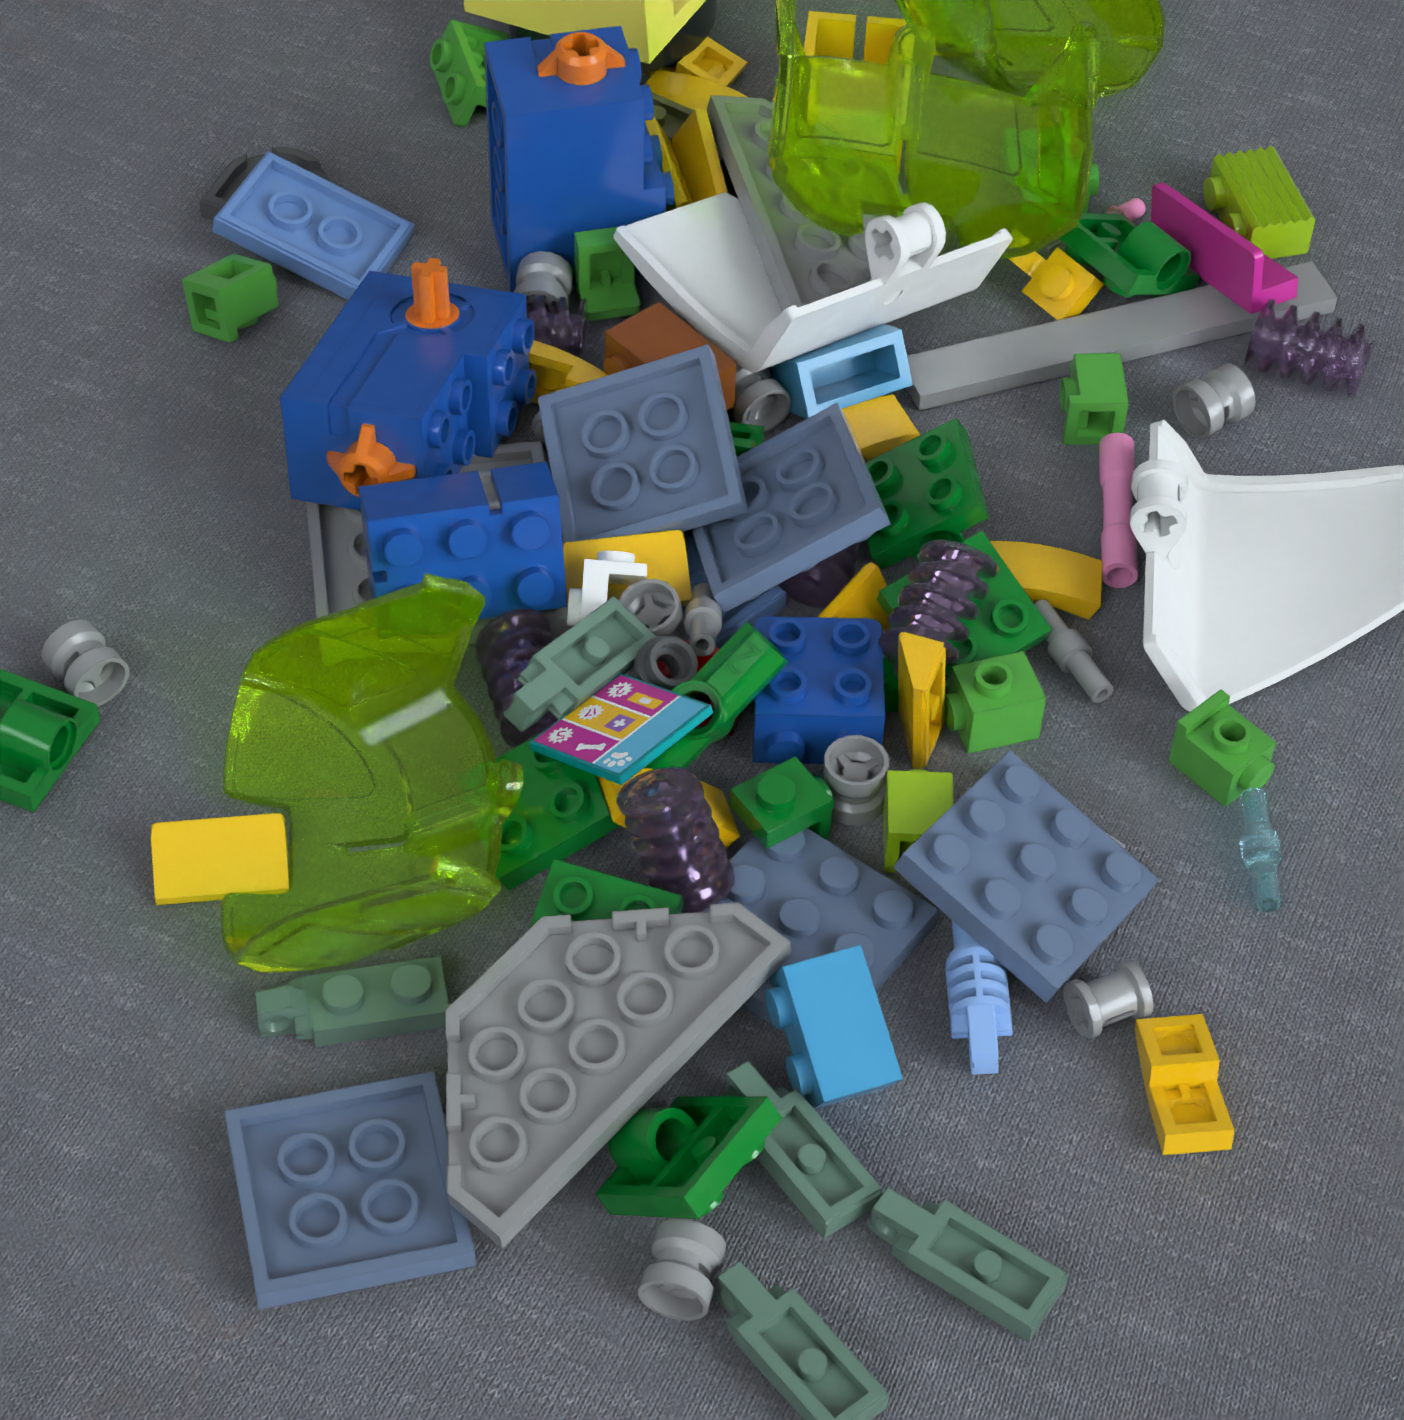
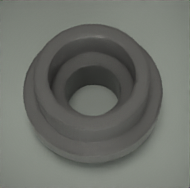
(674, 653)

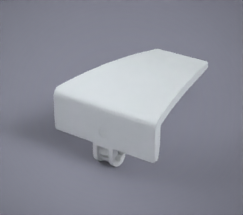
(716, 280)
(1260, 568)

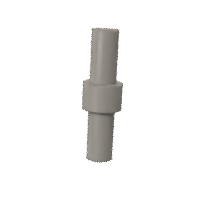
(702, 620)
(1074, 654)

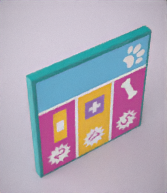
(621, 728)

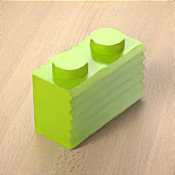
(1260, 201)

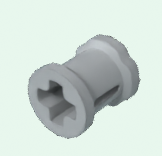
(1108, 999)

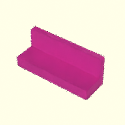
(1220, 253)

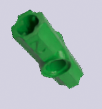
(731, 682)

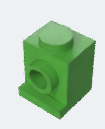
(229, 296)
(1093, 398)
(1222, 749)

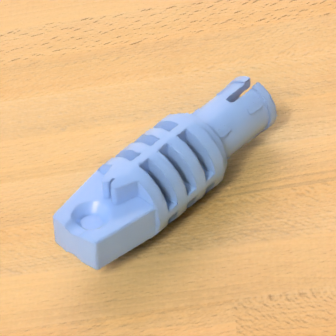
(977, 1000)

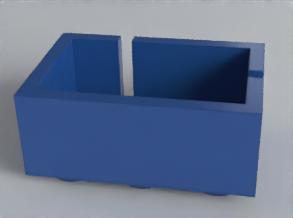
(449, 532)

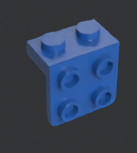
(823, 692)

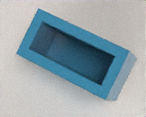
(846, 371)
(832, 1028)

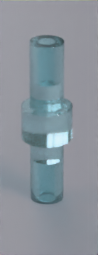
(1261, 850)

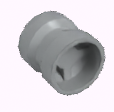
(544, 275)
(1220, 398)
(760, 399)
(656, 607)
(81, 659)
(856, 775)
(684, 1262)

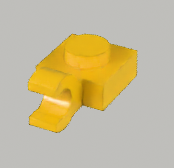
(1058, 283)

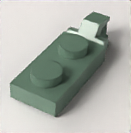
(578, 664)
(357, 1003)
(808, 1157)
(970, 1261)
(797, 1350)

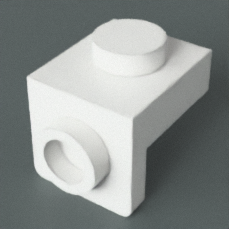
(610, 568)

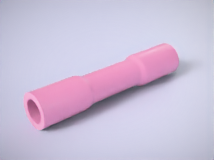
(1117, 539)

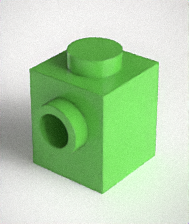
(994, 702)

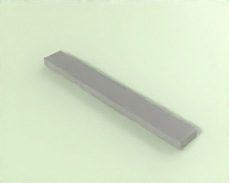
(1129, 329)

